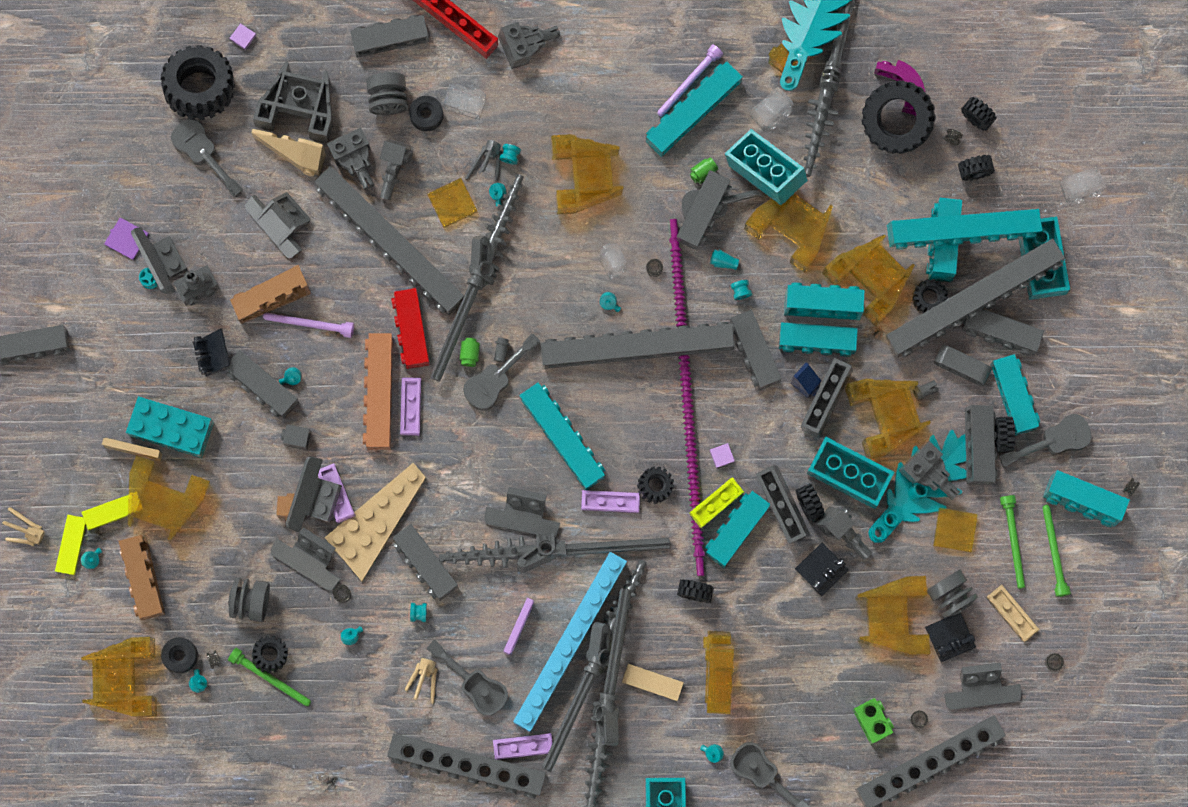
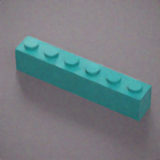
(693, 109)
(562, 436)

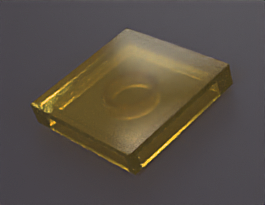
(452, 203)
(955, 530)

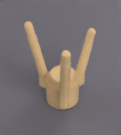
(33, 534)
(425, 668)

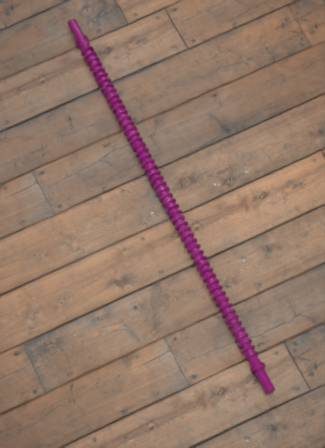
(699, 553)

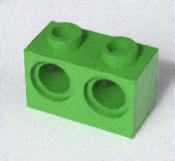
(868, 723)

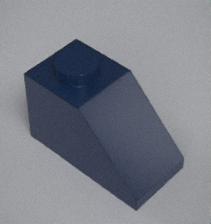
(806, 381)

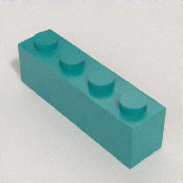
(818, 339)
(1014, 394)
(737, 529)

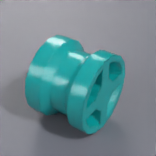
(510, 154)
(144, 275)
(741, 289)
(418, 612)

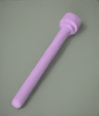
(713, 54)
(345, 329)

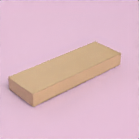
(132, 449)
(1012, 613)
(652, 682)

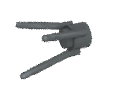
(490, 151)

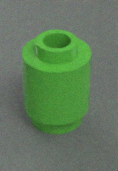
(701, 170)
(469, 352)

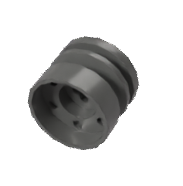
(387, 93)
(952, 594)
(249, 599)

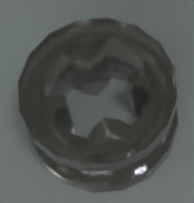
(953, 136)
(652, 262)
(1131, 487)
(336, 595)
(213, 659)
(1056, 667)
(925, 718)

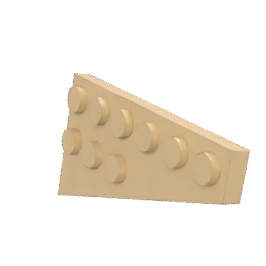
(365, 535)

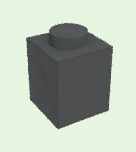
(296, 437)

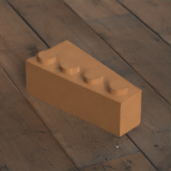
(270, 295)
(142, 577)

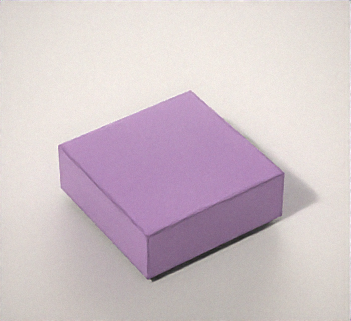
(242, 36)
(722, 455)

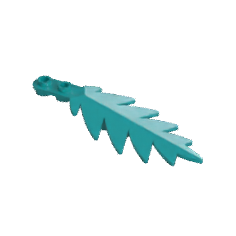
(809, 34)
(915, 498)

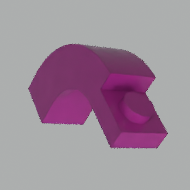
(900, 72)

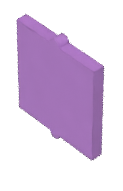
(122, 240)

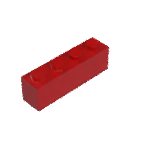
(411, 328)

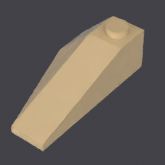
(304, 154)

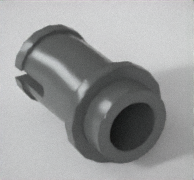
(501, 349)
(925, 390)
(93, 535)

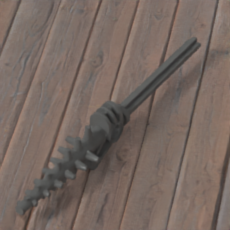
(829, 84)
(481, 257)
(531, 556)
(598, 660)
(605, 711)

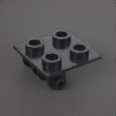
(212, 352)
(822, 569)
(950, 637)

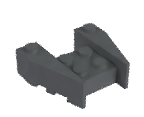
(299, 97)

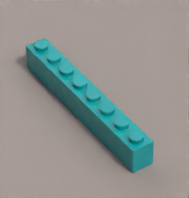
(964, 228)

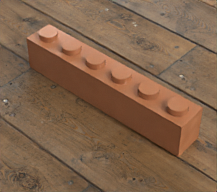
(378, 391)

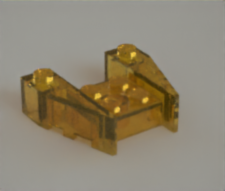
(590, 172)
(797, 222)
(876, 272)
(892, 410)
(160, 504)
(889, 617)
(719, 671)
(115, 677)

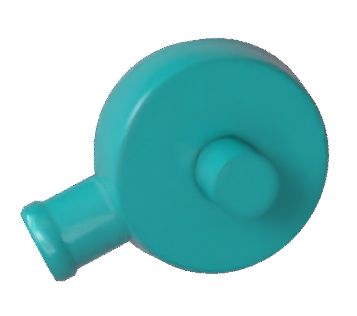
(497, 191)
(609, 301)
(291, 376)
(91, 559)
(350, 636)
(197, 682)
(713, 752)

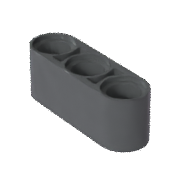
(962, 365)

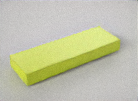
(716, 502)
(106, 513)
(70, 545)

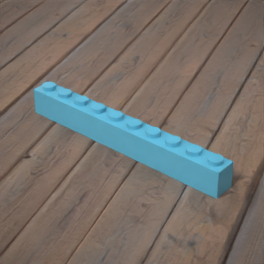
(570, 642)

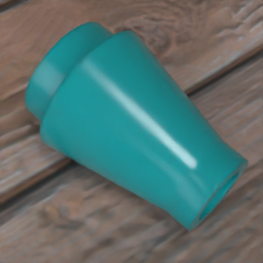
(723, 260)

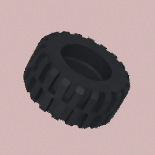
(197, 61)
(924, 117)

